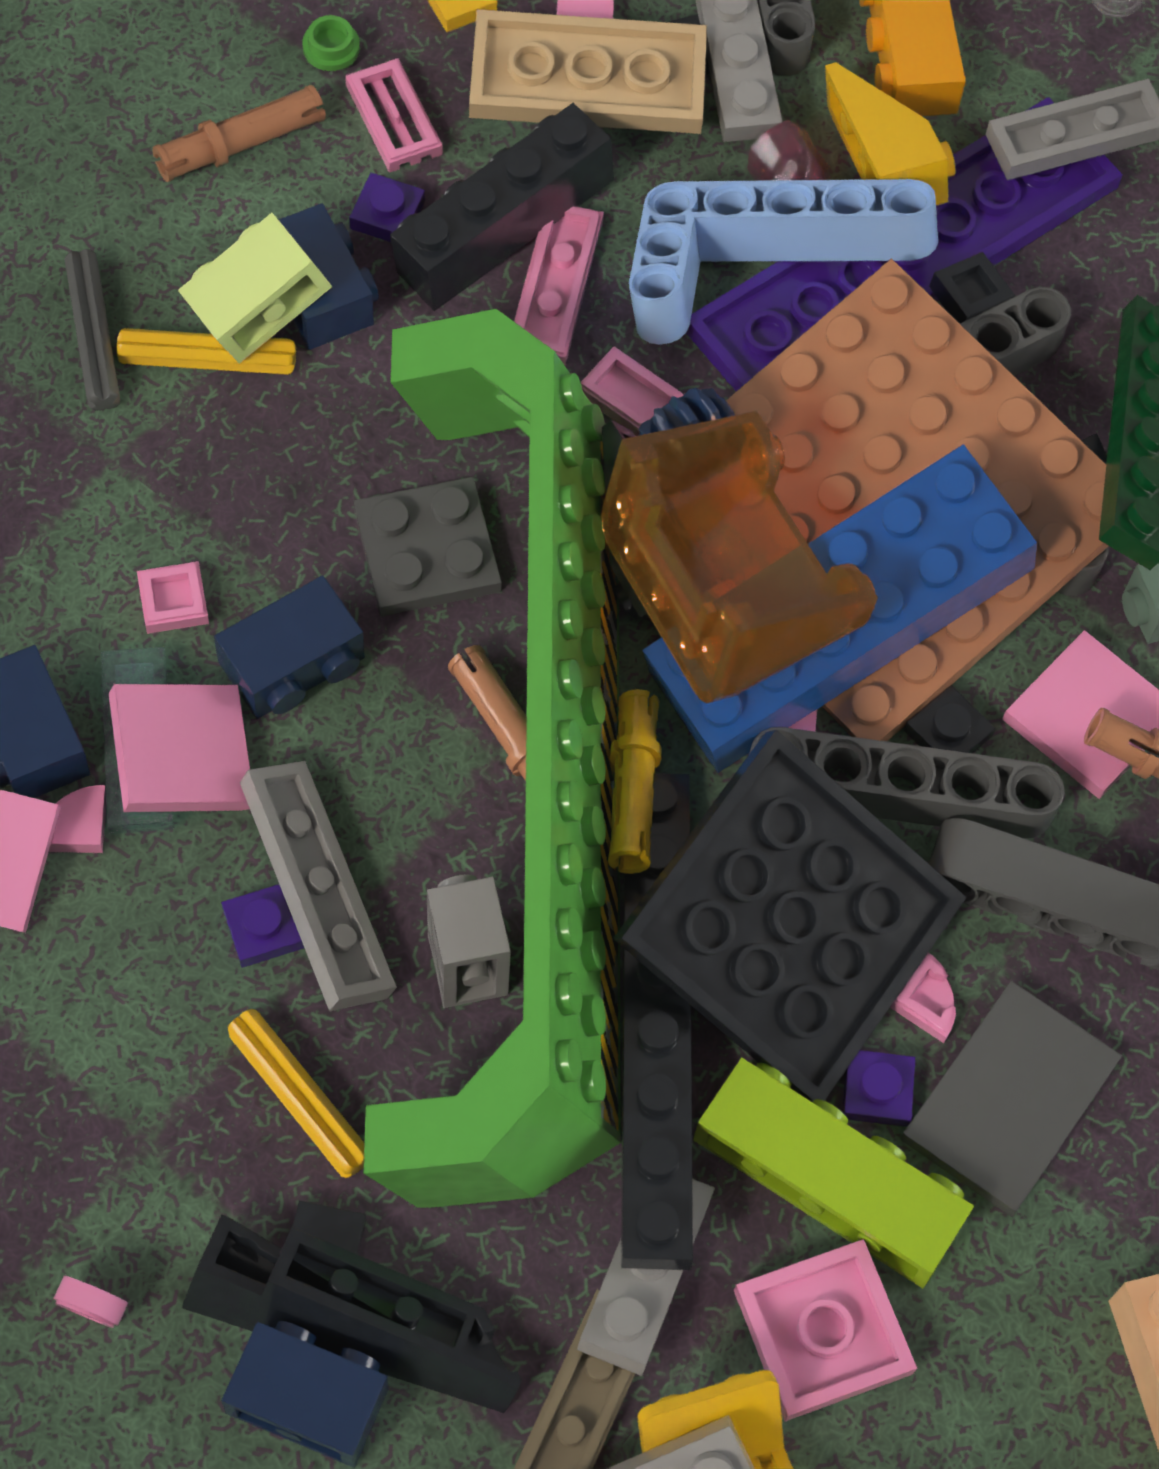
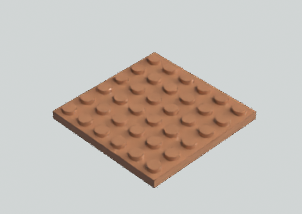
(882, 397)

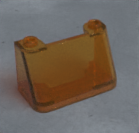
(721, 556)

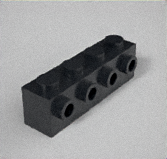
(502, 206)

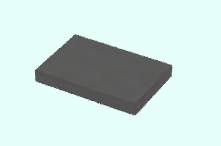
(1011, 1098)

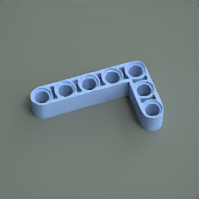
(767, 222)

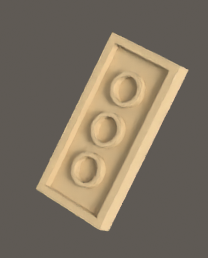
(609, 68)

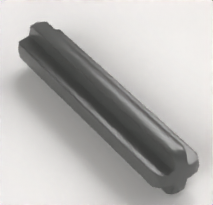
(92, 330)

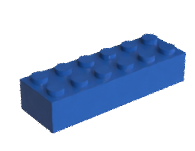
(931, 556)

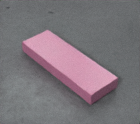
(559, 278)

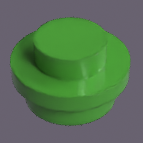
(331, 43)

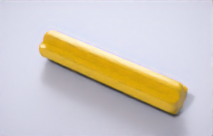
(201, 352)
(298, 1092)

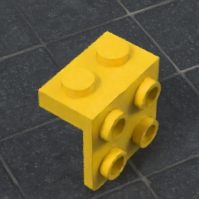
(748, 1400)

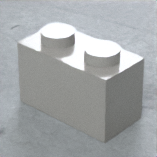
(468, 940)

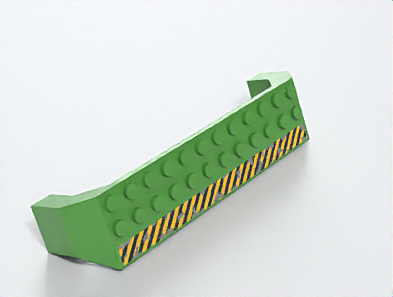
(555, 1082)

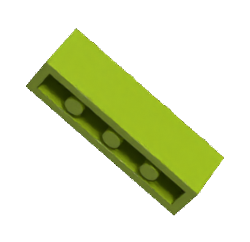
(833, 1170)

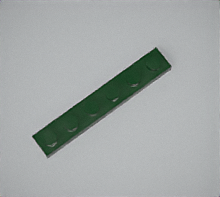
(1132, 467)

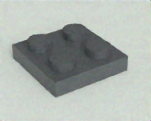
(427, 546)

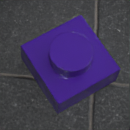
(384, 206)
(261, 925)
(879, 1088)

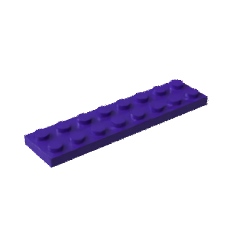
(982, 214)

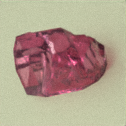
(786, 155)

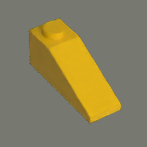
(885, 135)

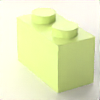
(254, 287)

